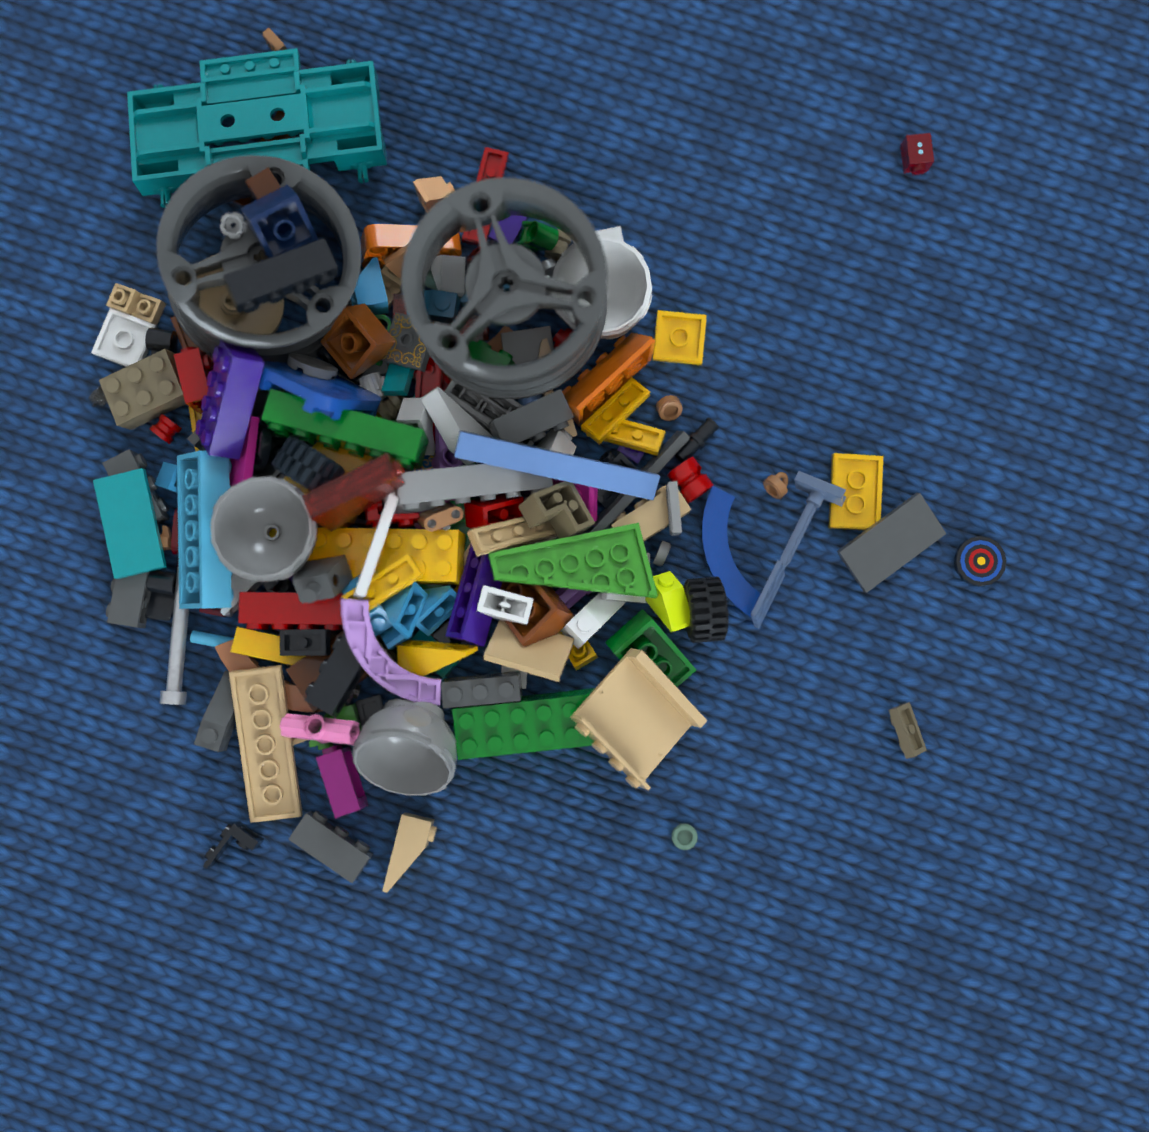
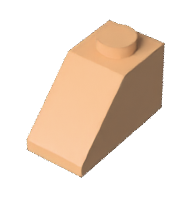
(432, 190)

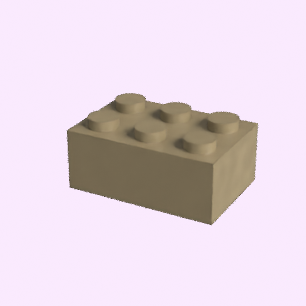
(144, 390)

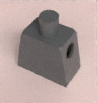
(322, 578)

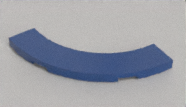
(718, 553)

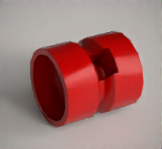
(690, 479)

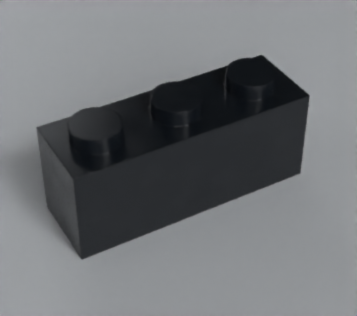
(336, 679)

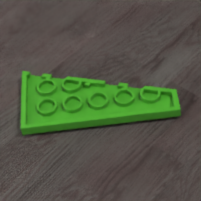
(593, 561)

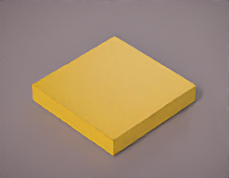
(679, 337)

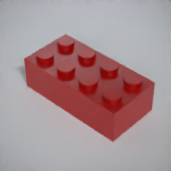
(286, 610)

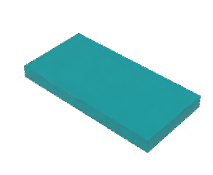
(129, 523)

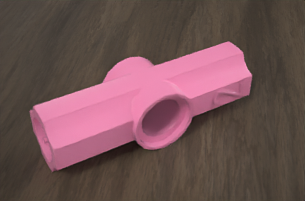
(307, 728)

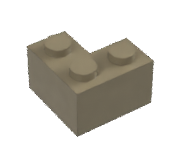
(561, 507)

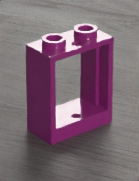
(341, 780)

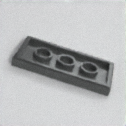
(891, 542)

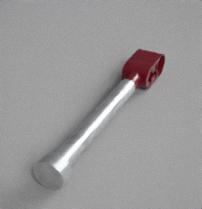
(173, 691)

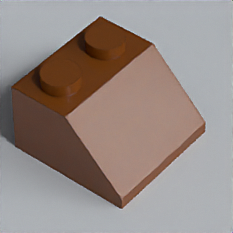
(357, 340)

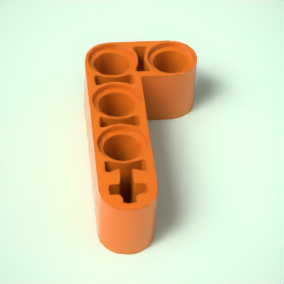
(385, 239)

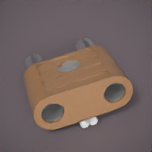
(440, 517)

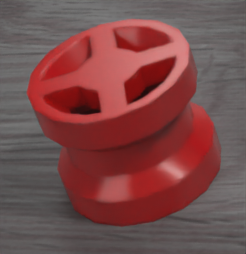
(165, 428)

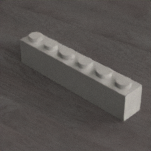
(465, 482)

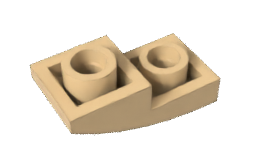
(136, 304)

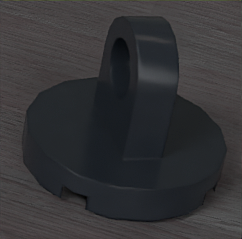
(265, 448)

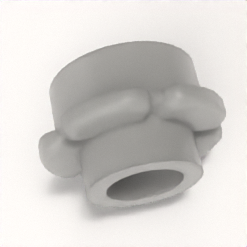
(226, 221)

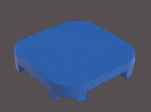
(321, 395)

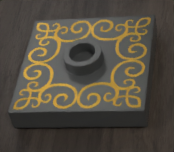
(408, 349)

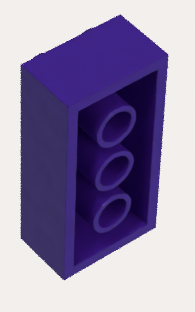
(229, 399)

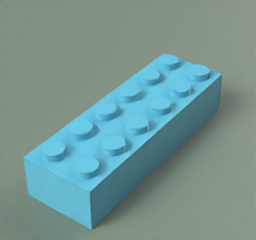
(202, 576)

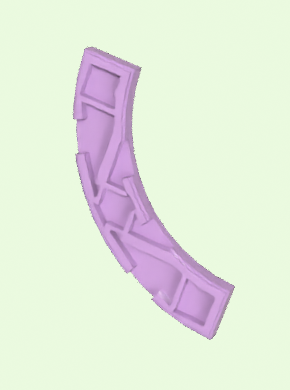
(377, 663)

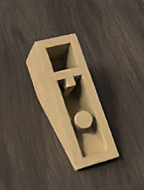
(411, 839)

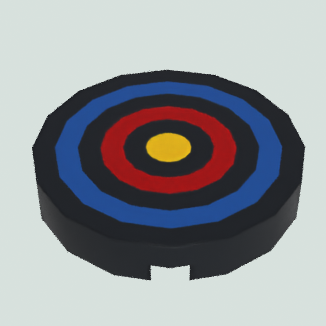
(980, 561)

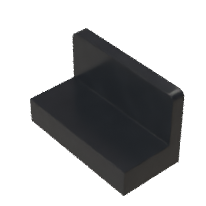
(306, 642)

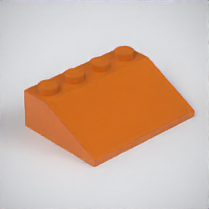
(608, 375)

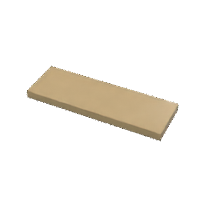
(264, 752)

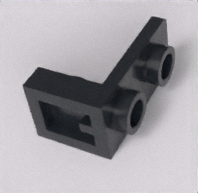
(245, 838)

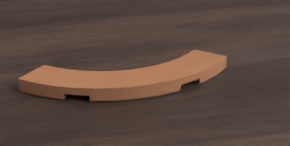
(234, 661)

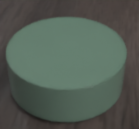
(684, 836)

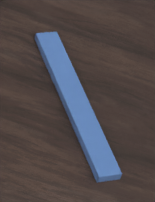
(556, 465)

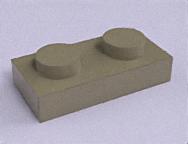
(907, 730)

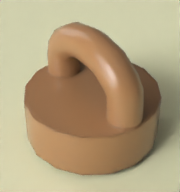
(669, 408)
(775, 486)

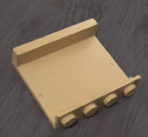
(636, 717)

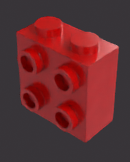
(193, 371)

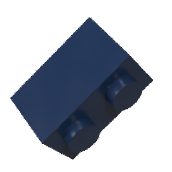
(279, 222)

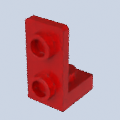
(403, 520)

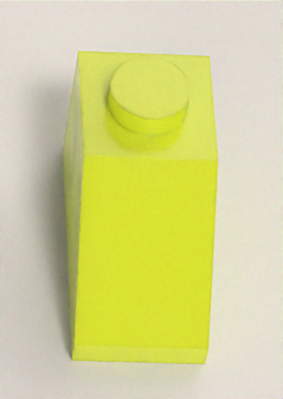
(671, 602)

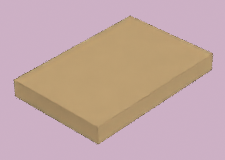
(541, 658)

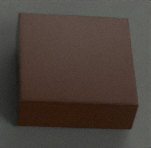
(262, 183)

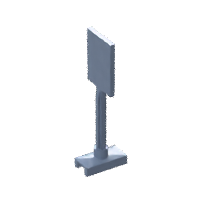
(818, 491)

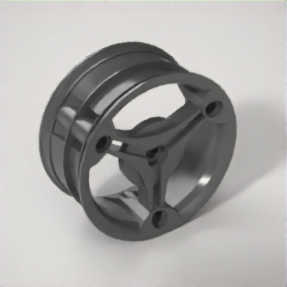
(226, 183)
(502, 264)

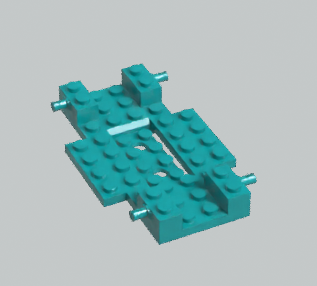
(329, 104)

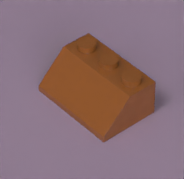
(546, 615)

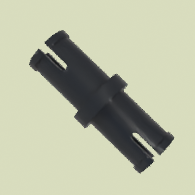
(697, 439)

